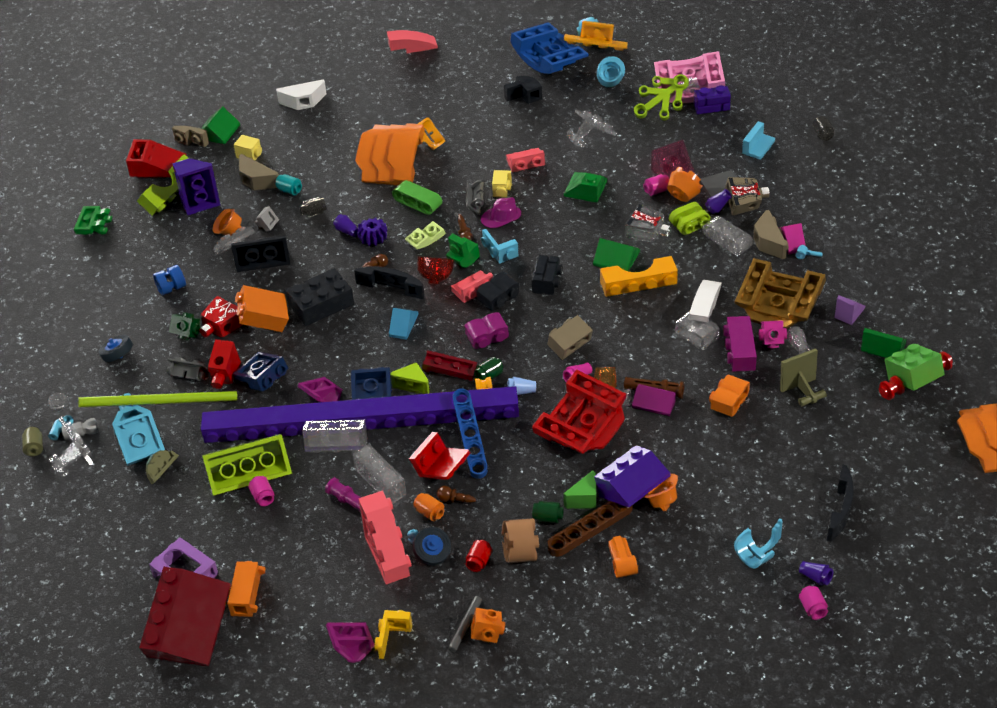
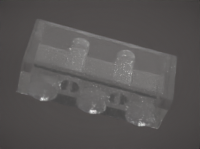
(334, 435)
(379, 473)

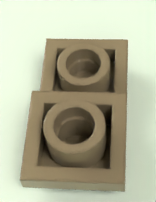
(189, 134)

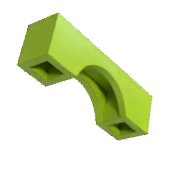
(155, 197)

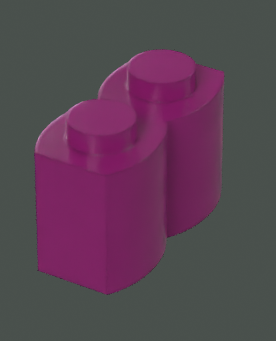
(486, 330)

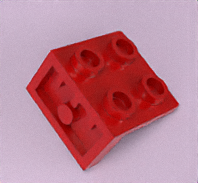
(435, 460)

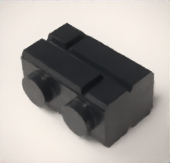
(546, 274)

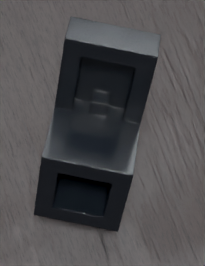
(524, 87)

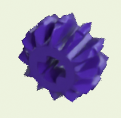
(372, 231)

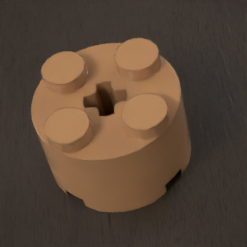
(519, 540)

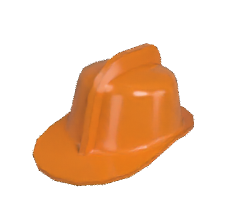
(227, 222)
(664, 493)

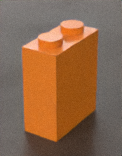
(262, 308)

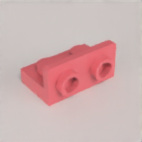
(526, 159)
(467, 288)

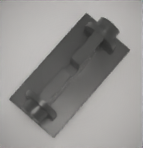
(474, 196)
(180, 366)

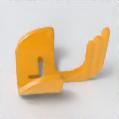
(436, 136)

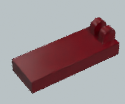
(449, 365)

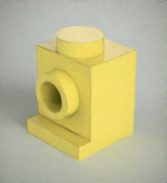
(501, 183)

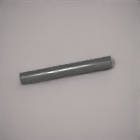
(464, 624)

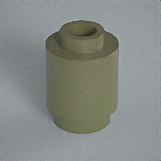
(32, 441)

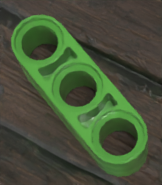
(417, 197)

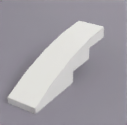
(704, 301)

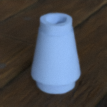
(523, 385)

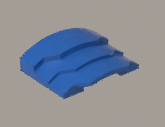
(545, 48)

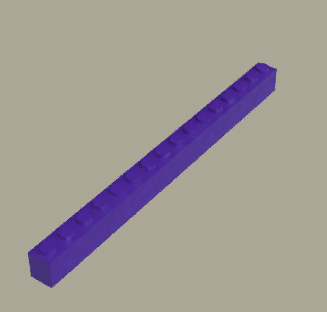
(377, 413)

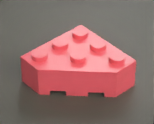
(384, 537)

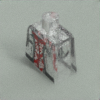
(646, 224)

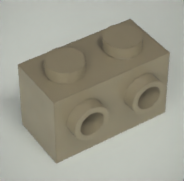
(569, 337)

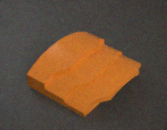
(389, 153)
(980, 433)

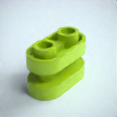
(689, 218)

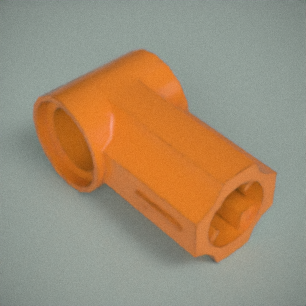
(623, 561)

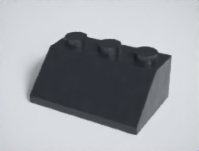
(261, 253)

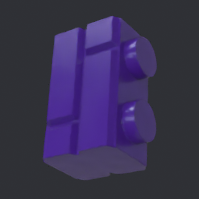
(712, 99)

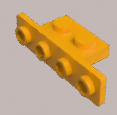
(596, 34)

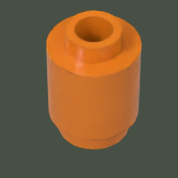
(429, 506)

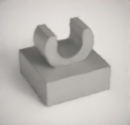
(266, 219)

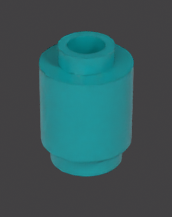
(288, 184)

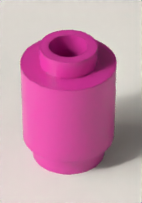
(656, 184)
(261, 490)
(813, 602)

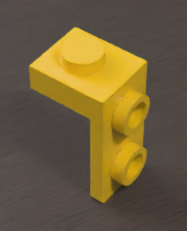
(391, 621)

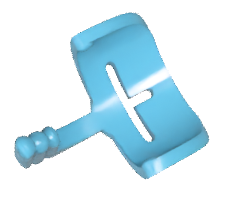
(745, 540)

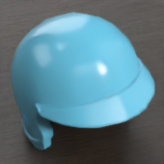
(610, 71)

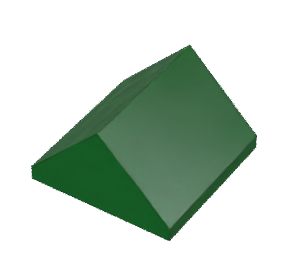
(221, 126)
(615, 254)
(881, 343)

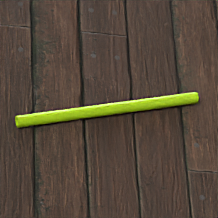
(157, 399)

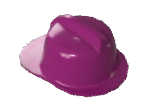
(502, 212)

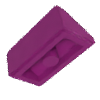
(654, 400)

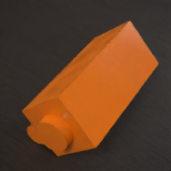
(245, 588)

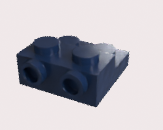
(261, 370)
(371, 383)

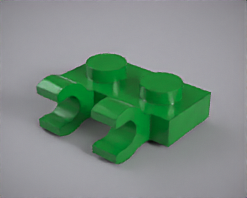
(89, 222)

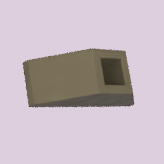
(256, 175)
(769, 237)

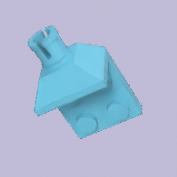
(136, 433)

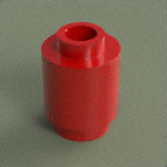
(478, 555)

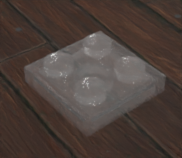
(239, 236)

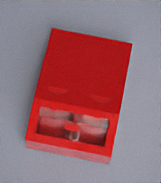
(151, 159)

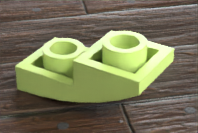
(425, 237)

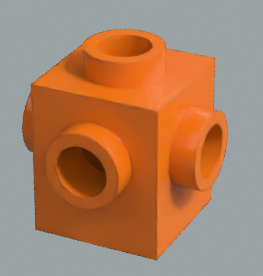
(487, 625)

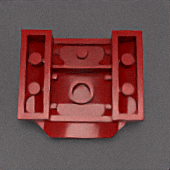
(585, 415)

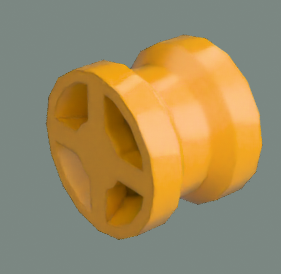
(483, 384)

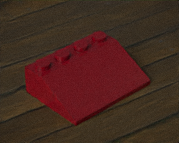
(185, 617)

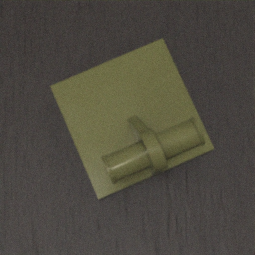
(798, 372)

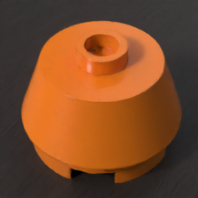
(684, 185)

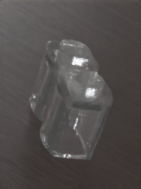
(697, 332)

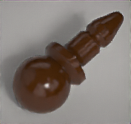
(464, 230)
(379, 260)
(446, 494)

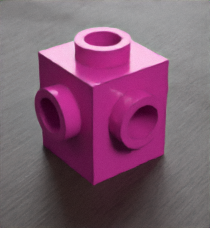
(765, 333)

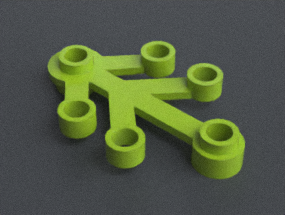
(662, 94)

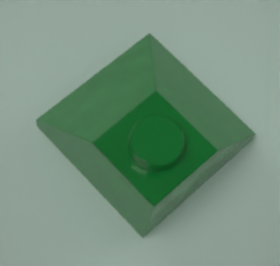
(585, 186)

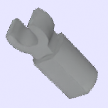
(88, 426)

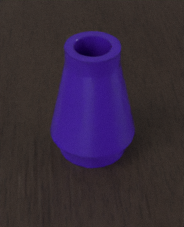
(717, 202)
(345, 225)
(817, 572)

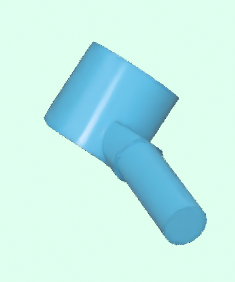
(802, 251)

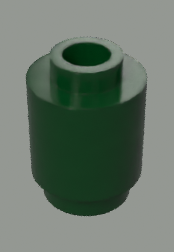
(490, 368)
(547, 512)

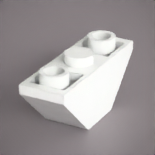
(302, 95)

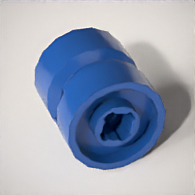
(175, 277)

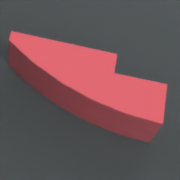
(411, 41)

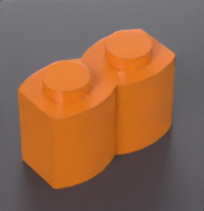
(729, 395)

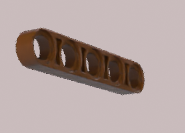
(584, 532)

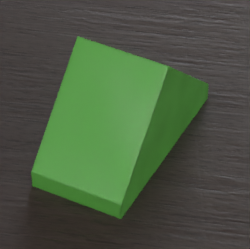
(582, 494)

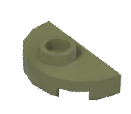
(159, 463)

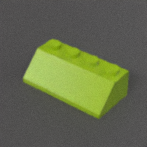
(238, 465)

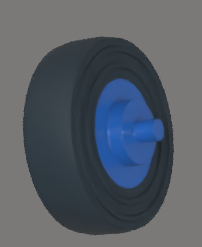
(115, 348)
(431, 546)

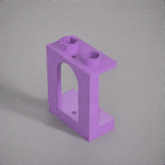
(175, 550)

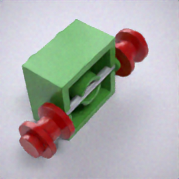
(913, 369)

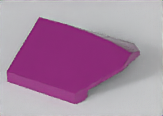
(321, 389)
(351, 640)

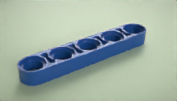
(474, 441)

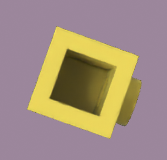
(248, 146)

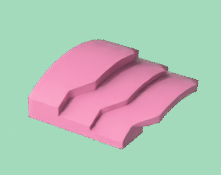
(705, 67)

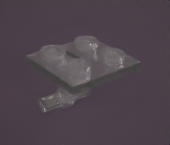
(588, 123)
(72, 453)

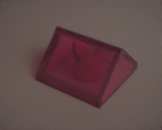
(669, 157)

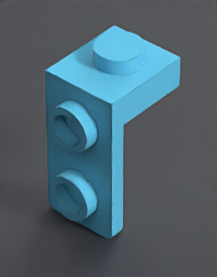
(501, 252)

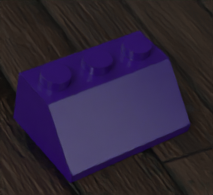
(196, 185)
(631, 476)

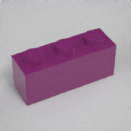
(740, 343)

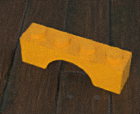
(618, 281)

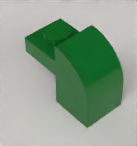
(462, 250)

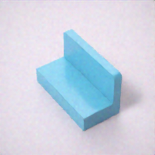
(757, 143)

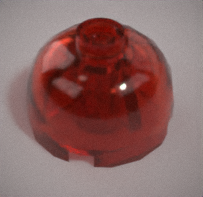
(435, 268)

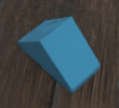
(402, 322)

